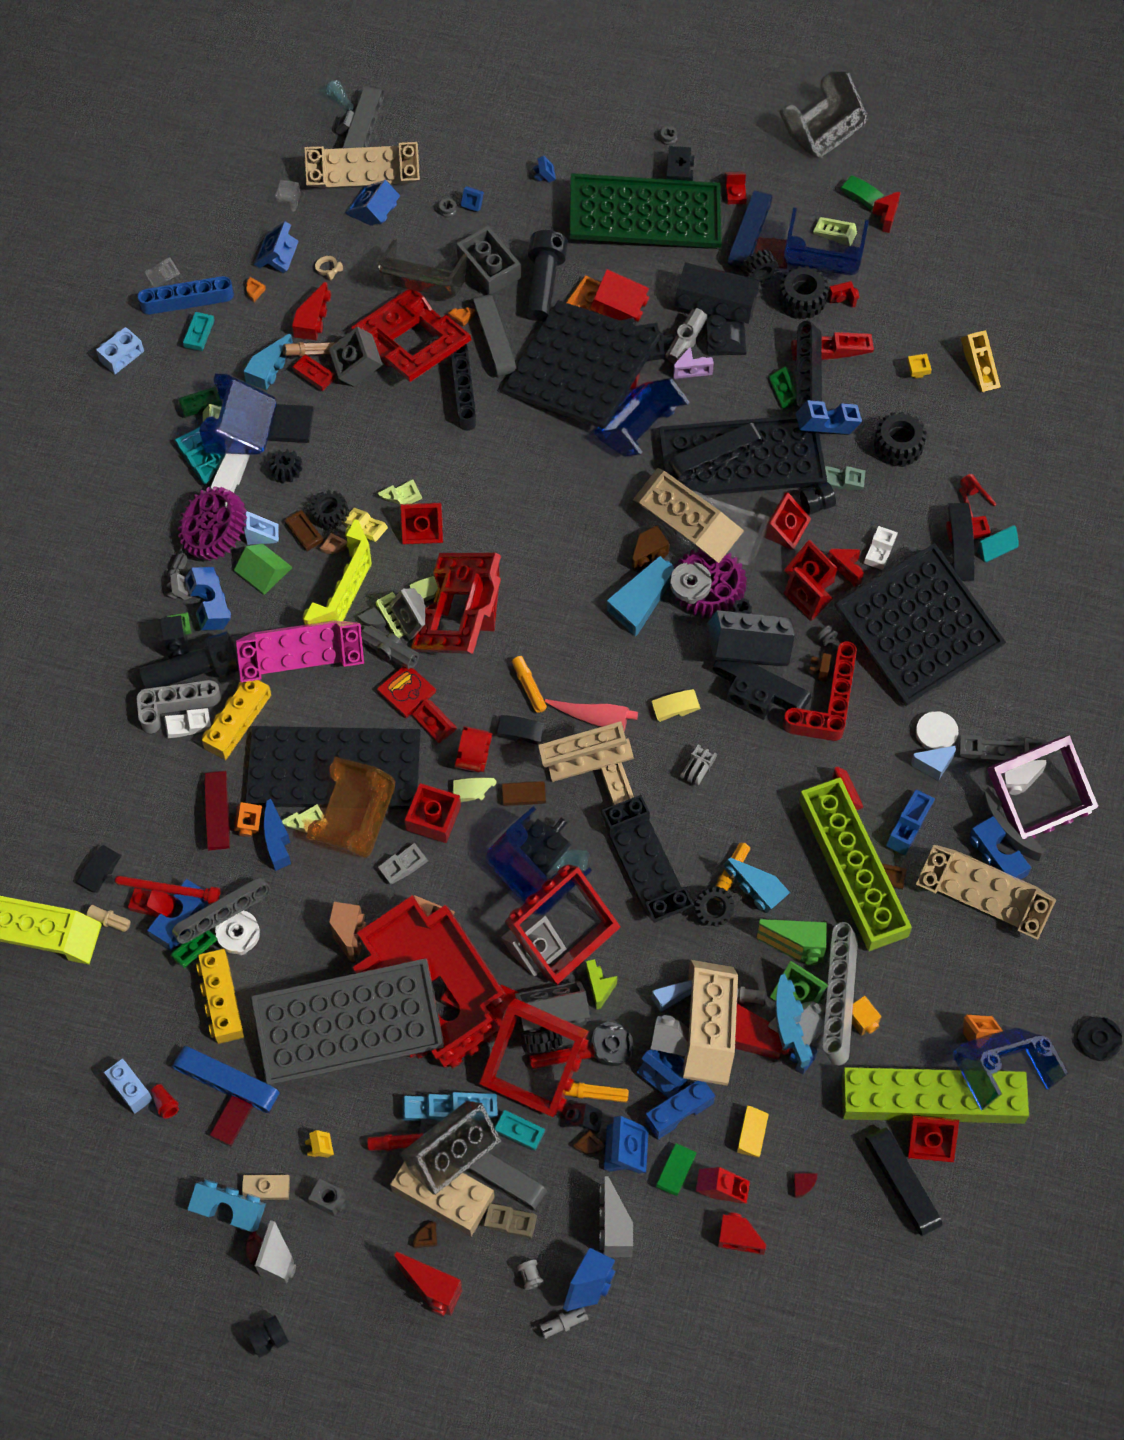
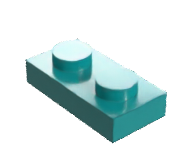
(198, 331)
(519, 1130)

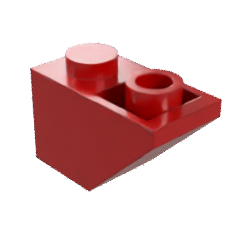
(722, 1185)

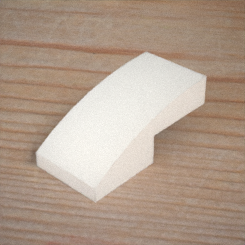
(880, 548)
(187, 724)

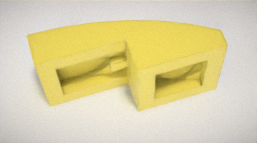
(372, 528)
(676, 703)

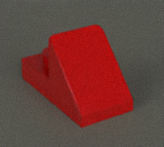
(735, 187)
(887, 209)
(844, 561)
(152, 903)

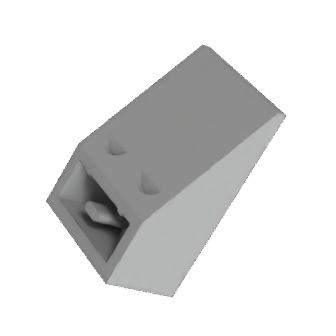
(618, 1227)

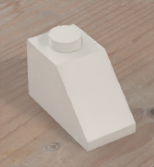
(1021, 777)

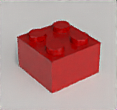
(433, 813)

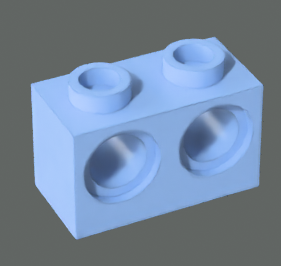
(124, 349)
(128, 1086)

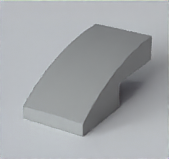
(404, 864)

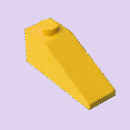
(980, 360)

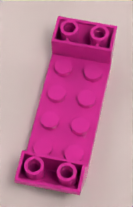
(299, 648)

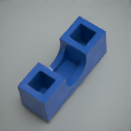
(841, 420)
(205, 584)
(986, 837)
(162, 927)
(668, 1114)

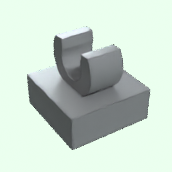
(178, 587)

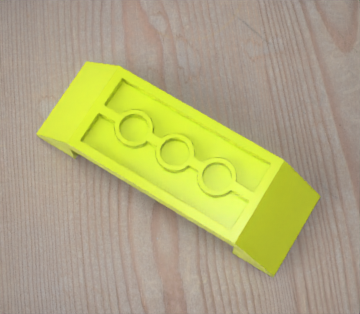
(349, 585)
(48, 928)

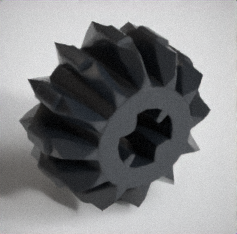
(285, 465)

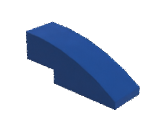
(910, 822)
(276, 837)

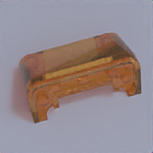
(354, 808)

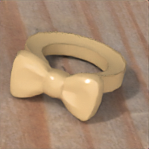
(338, 267)

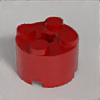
(473, 749)

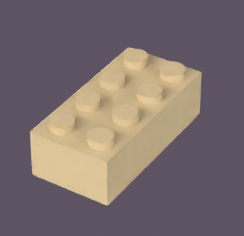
(457, 1204)

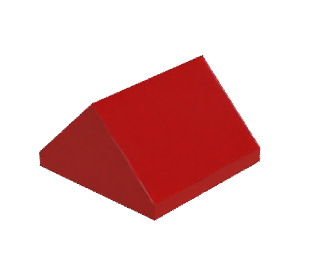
(422, 523)
(787, 523)
(815, 563)
(806, 593)
(932, 1138)

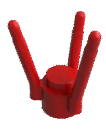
(971, 486)

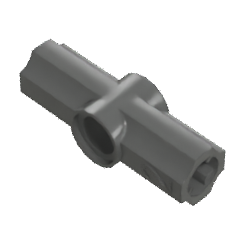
(389, 647)

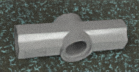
(690, 328)

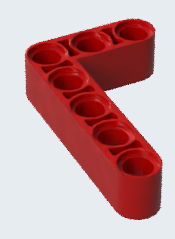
(837, 699)

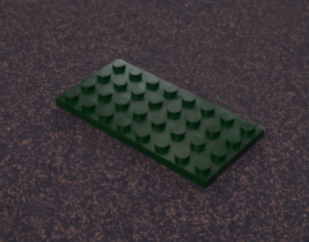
(645, 210)

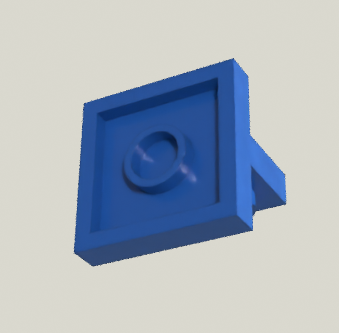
(277, 248)
(663, 1071)
(626, 1146)

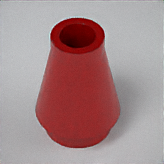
(164, 1102)

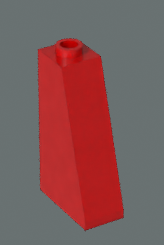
(755, 1035)

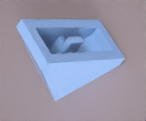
(260, 530)
(933, 761)

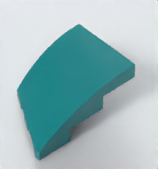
(202, 463)

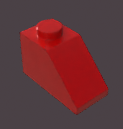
(740, 1235)

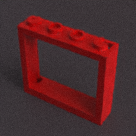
(586, 945)
(550, 1022)

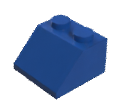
(374, 203)
(590, 1281)

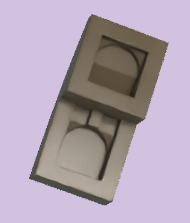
(510, 1221)

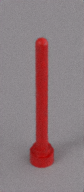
(210, 894)

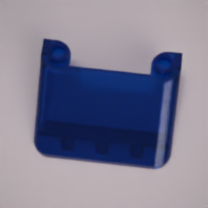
(243, 419)

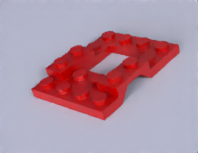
(401, 315)
(459, 574)

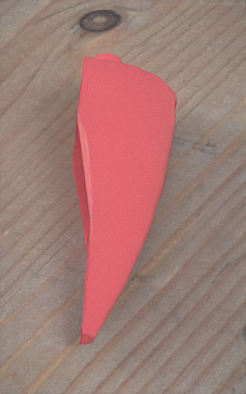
(596, 714)

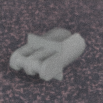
(699, 763)

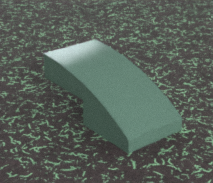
(848, 479)

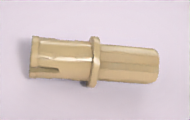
(108, 918)

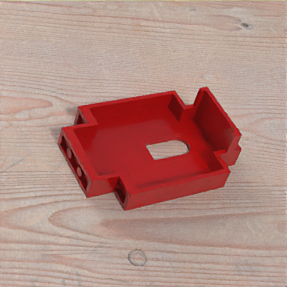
(412, 935)

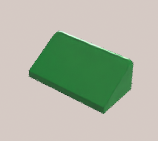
(784, 387)
(191, 950)

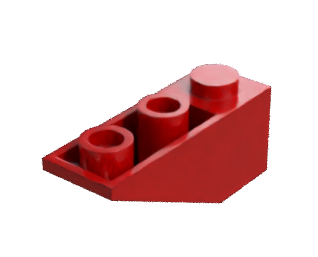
(309, 315)

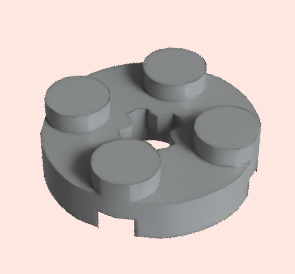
(687, 592)

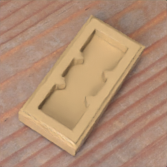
(267, 1186)

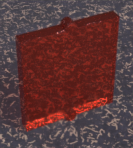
(776, 247)

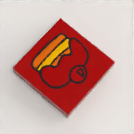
(406, 690)

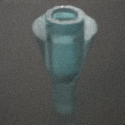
(337, 92)

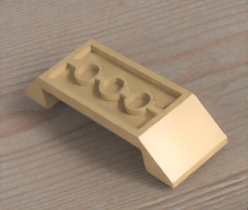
(361, 165)
(688, 514)
(987, 889)
(711, 1023)

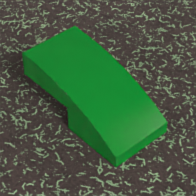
(861, 190)
(676, 1169)

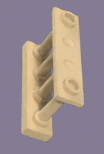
(586, 751)

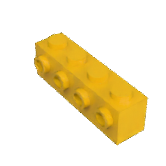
(236, 718)
(220, 995)

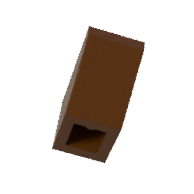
(649, 547)

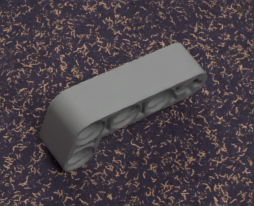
(178, 703)

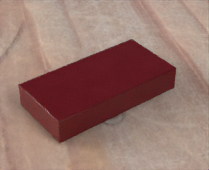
(231, 1121)

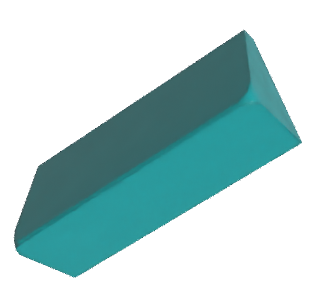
(998, 544)

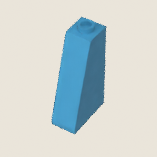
(641, 595)

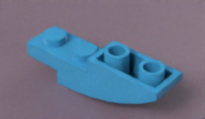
(787, 1014)

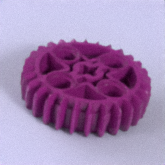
(212, 523)
(719, 583)

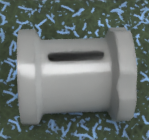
(530, 1274)

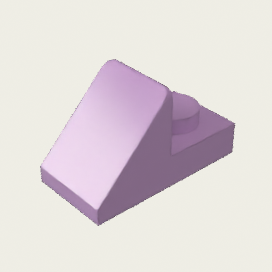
(690, 367)

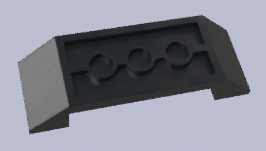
(645, 860)

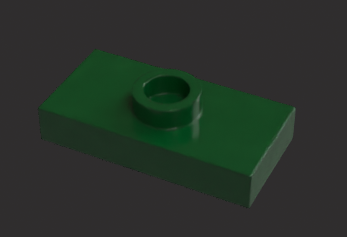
(198, 401)

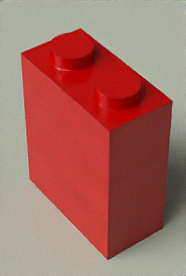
(620, 297)

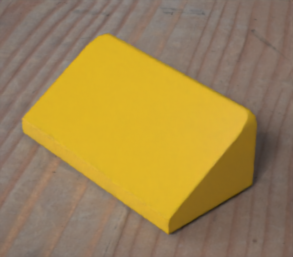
(753, 1132)

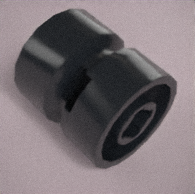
(820, 497)
(267, 1336)

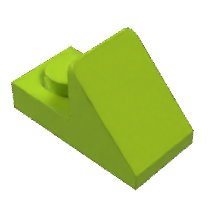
(600, 988)

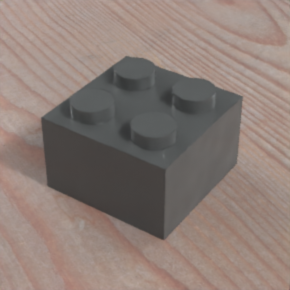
(355, 356)

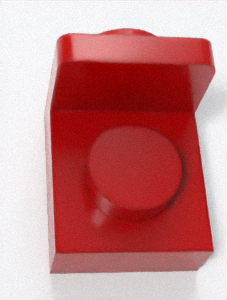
(842, 292)

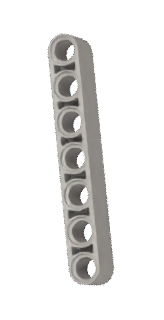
(840, 994)

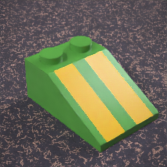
(797, 939)

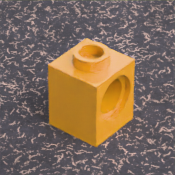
(865, 1016)

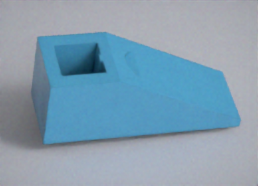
(264, 365)
(762, 886)

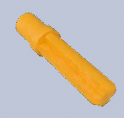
(525, 676)
(726, 881)
(584, 1090)

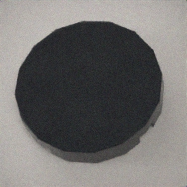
(1099, 1038)
(611, 1044)

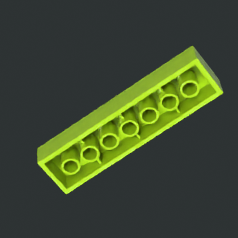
(855, 864)
(929, 1093)

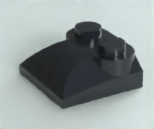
(725, 336)

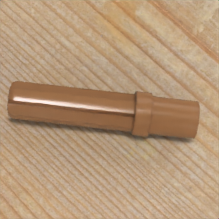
(307, 348)

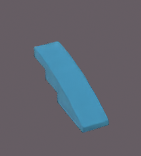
(439, 1106)

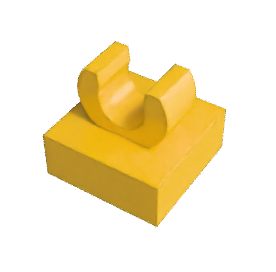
(919, 365)
(320, 1143)

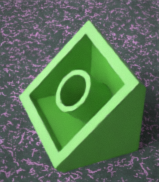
(261, 567)
(806, 985)

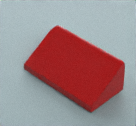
(434, 720)
(839, 772)

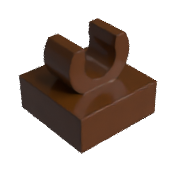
(823, 666)

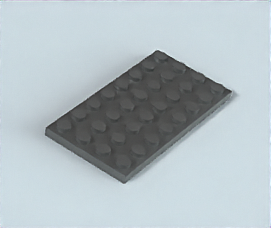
(347, 1022)

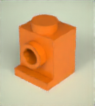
(250, 812)

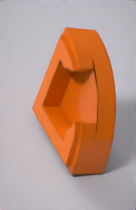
(254, 289)
(461, 316)

